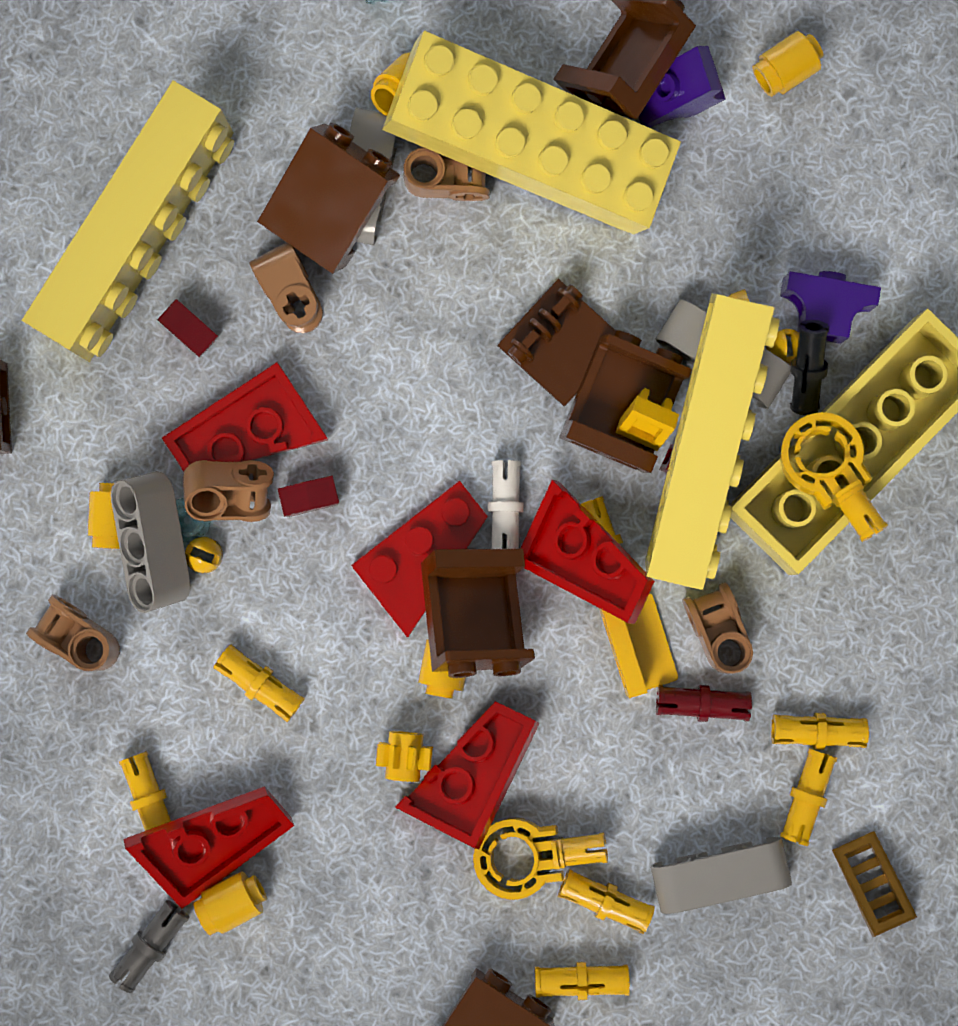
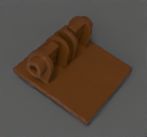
(556, 340)

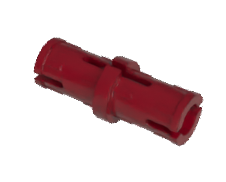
(703, 703)

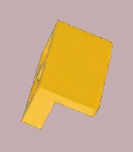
(640, 650)

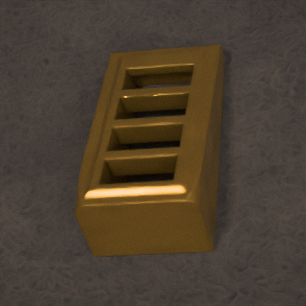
(892, 920)

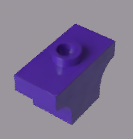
(685, 89)
(829, 300)

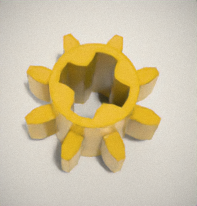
(404, 756)

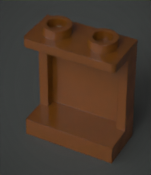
(631, 57)
(328, 195)
(610, 385)
(474, 611)
(491, 1003)

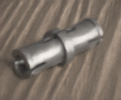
(148, 946)

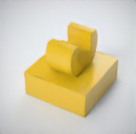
(647, 421)

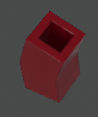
(187, 328)
(308, 496)

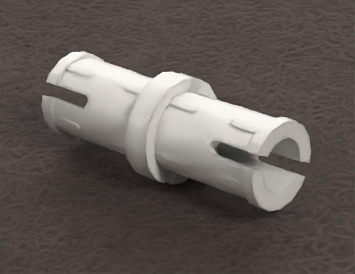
(505, 504)

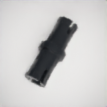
(809, 367)

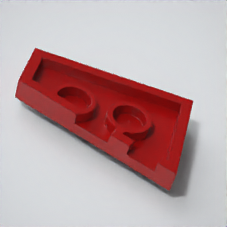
(248, 424)
(583, 558)
(394, 565)
(472, 780)
(208, 844)

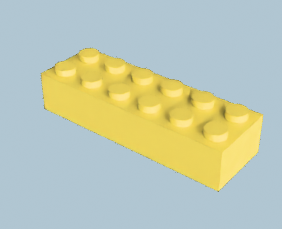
(531, 134)
(131, 223)
(896, 409)
(708, 441)

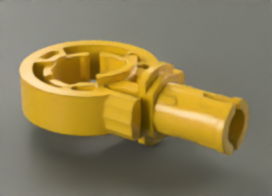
(851, 498)
(565, 853)

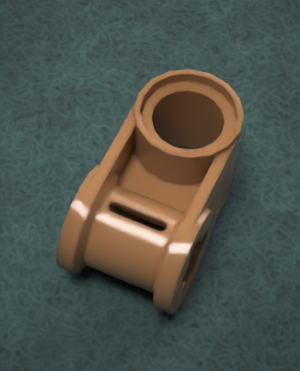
(450, 178)
(286, 282)
(225, 490)
(719, 626)
(67, 632)

